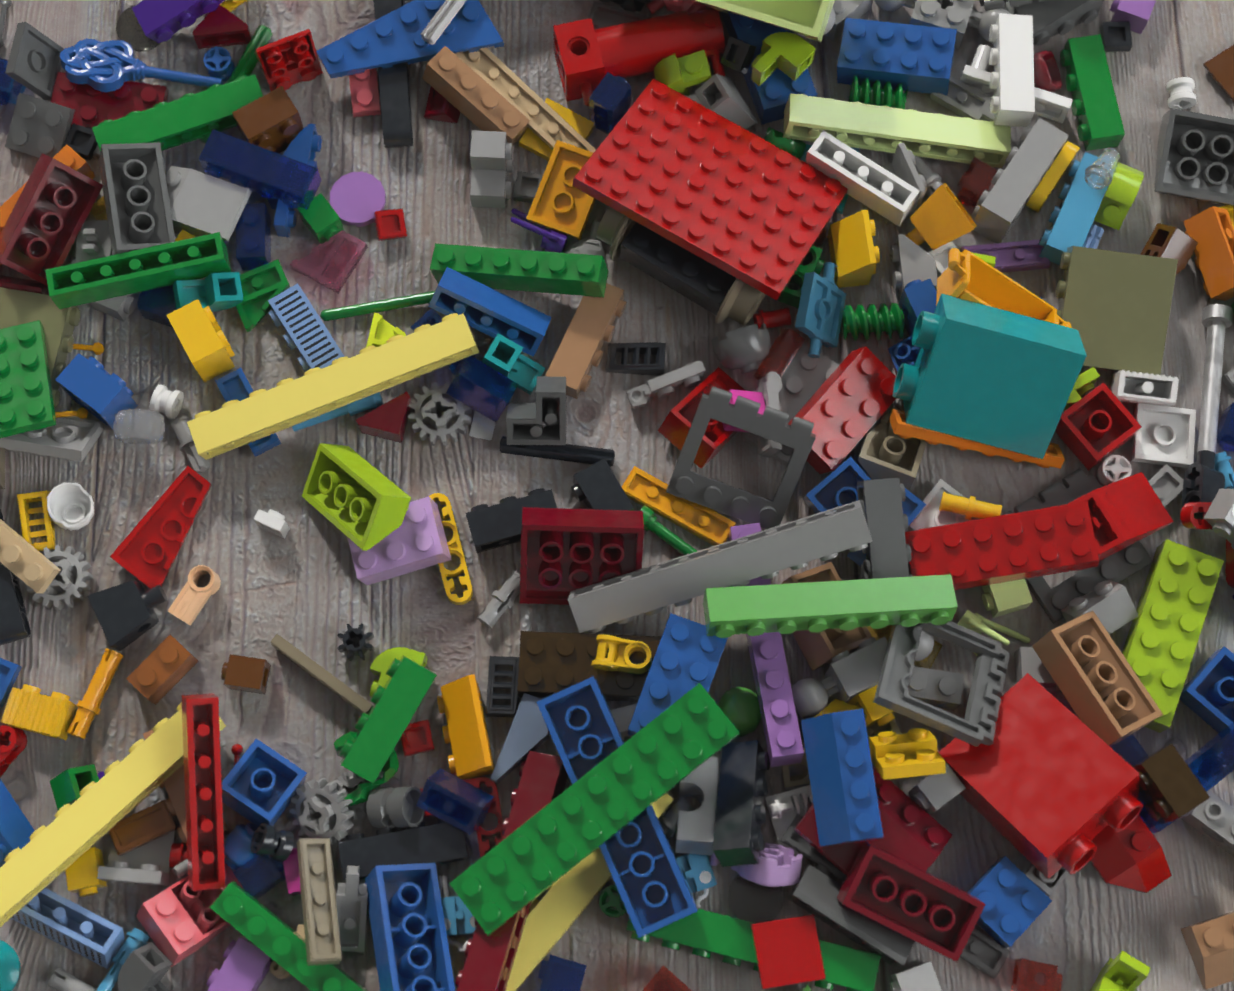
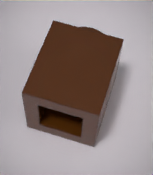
(246, 674)

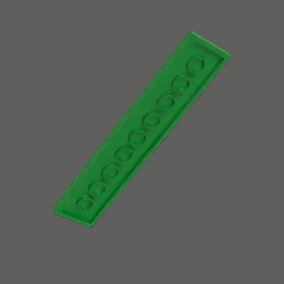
(594, 809)

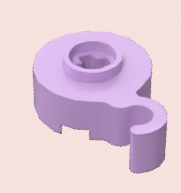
(775, 867)

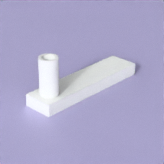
(1046, 103)

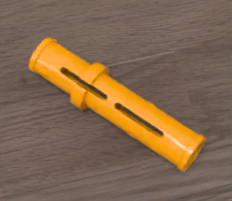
(95, 693)

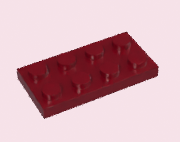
(97, 106)

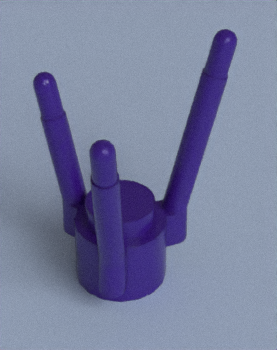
(551, 241)

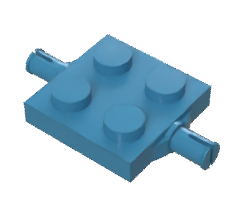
(820, 309)

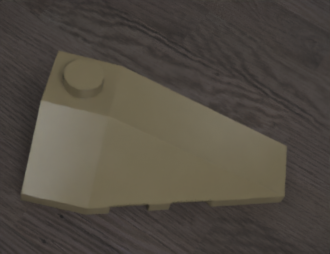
(889, 455)

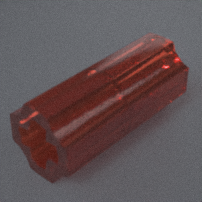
(781, 353)

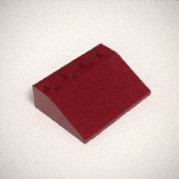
(576, 549)
(905, 826)

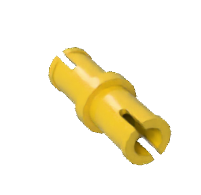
(969, 506)

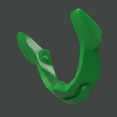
(390, 768)

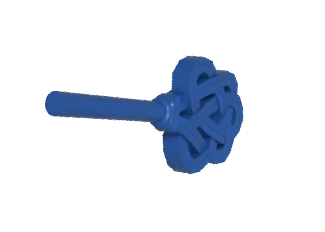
(112, 62)

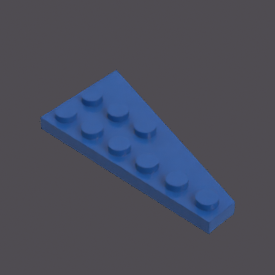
(398, 38)

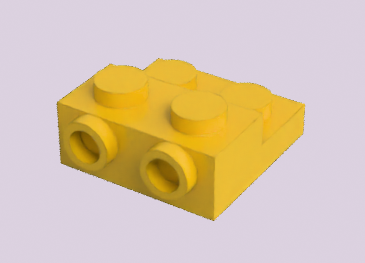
(906, 754)

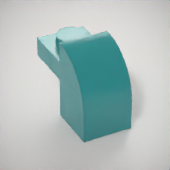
(217, 291)
(507, 359)

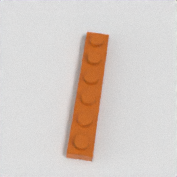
(1052, 457)

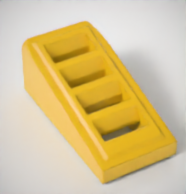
(25, 511)

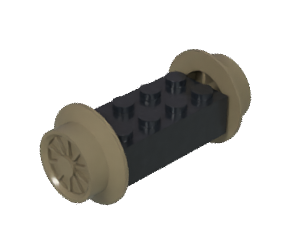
(679, 268)

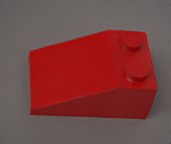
(680, 418)

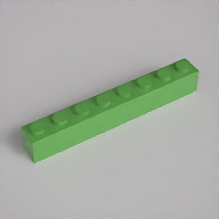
(829, 605)

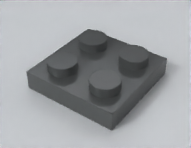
(34, 60)
(38, 126)

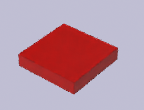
(787, 951)

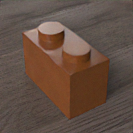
(162, 669)

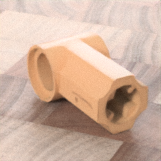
(192, 597)

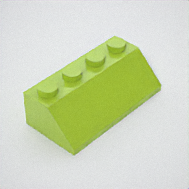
(354, 495)

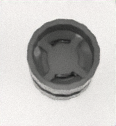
(394, 807)

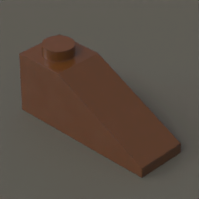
(1170, 243)

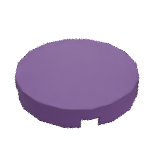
(357, 198)

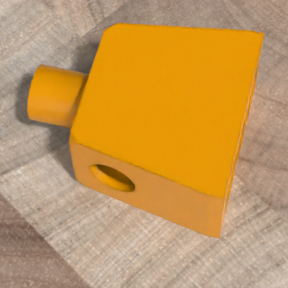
(940, 219)

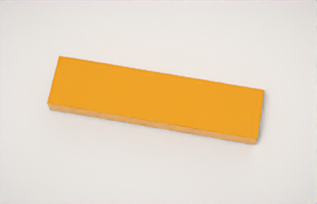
(686, 514)

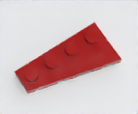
(160, 534)

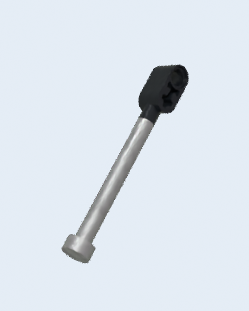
(1201, 479)

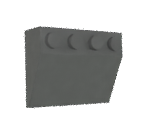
(1196, 157)

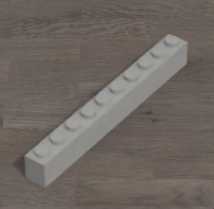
(720, 566)

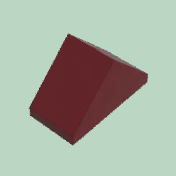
(221, 30)
(388, 419)

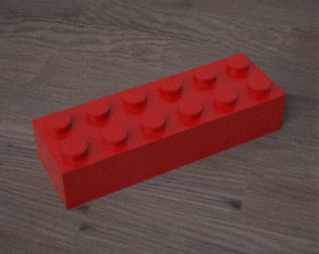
(1006, 546)

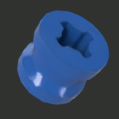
(214, 58)

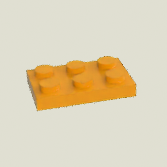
(557, 202)

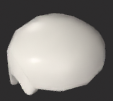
(70, 506)

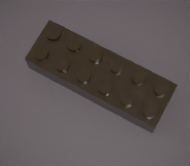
(560, 660)

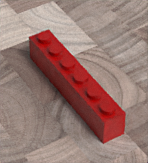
(203, 791)

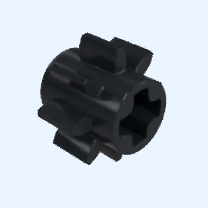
(364, 642)

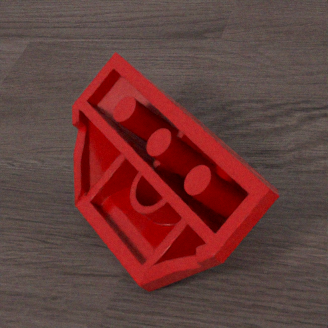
(1130, 857)

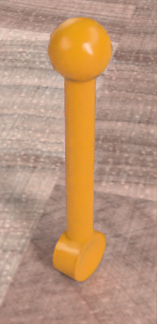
(97, 347)
(81, 413)

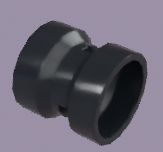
(272, 842)

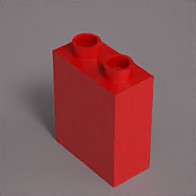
(1046, 780)

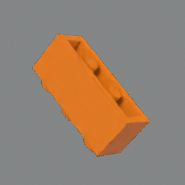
(1214, 250)

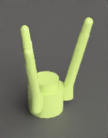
(978, 624)

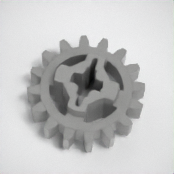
(428, 415)
(69, 566)
(322, 810)

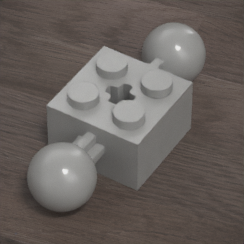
(946, 14)
(849, 675)

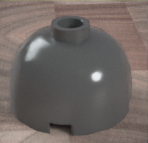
(743, 348)

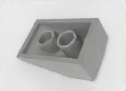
(204, 202)

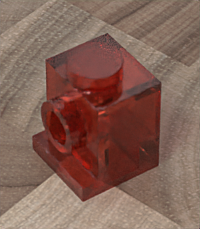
(975, 182)
(1025, 973)

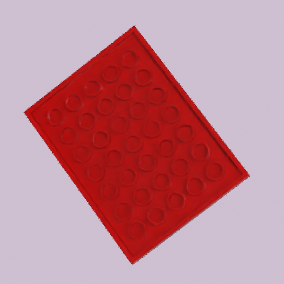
(712, 188)

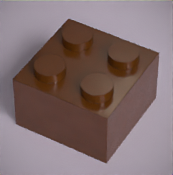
(269, 121)

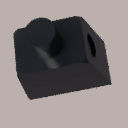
(126, 611)

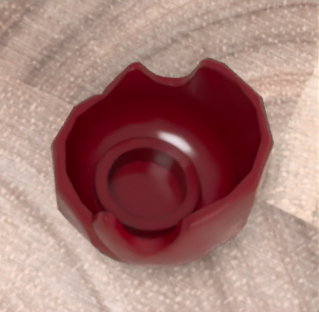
(1046, 72)

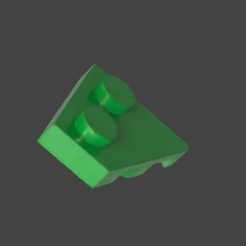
(257, 288)

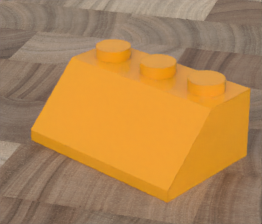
(465, 728)

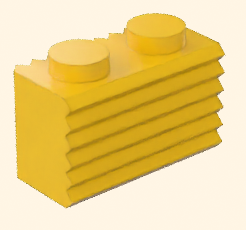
(39, 712)

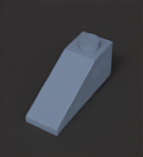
(525, 735)

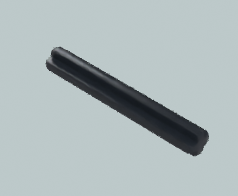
(566, 452)

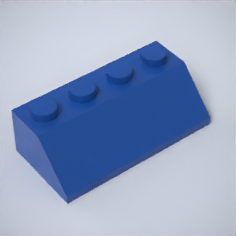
(841, 778)

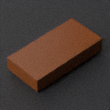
(142, 828)

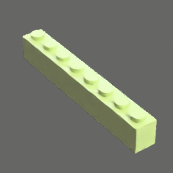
(886, 127)

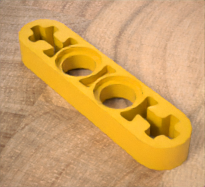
(455, 549)

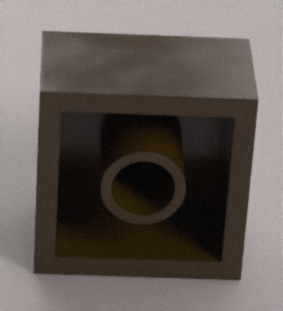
(1168, 785)

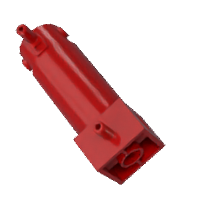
(632, 47)

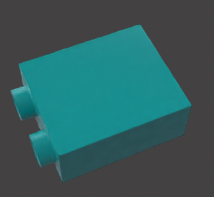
(989, 375)

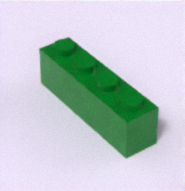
(1092, 92)
(387, 719)

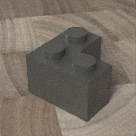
(540, 421)

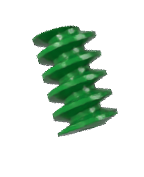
(875, 95)
(873, 321)

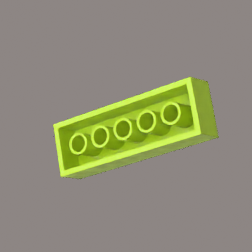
(1170, 623)

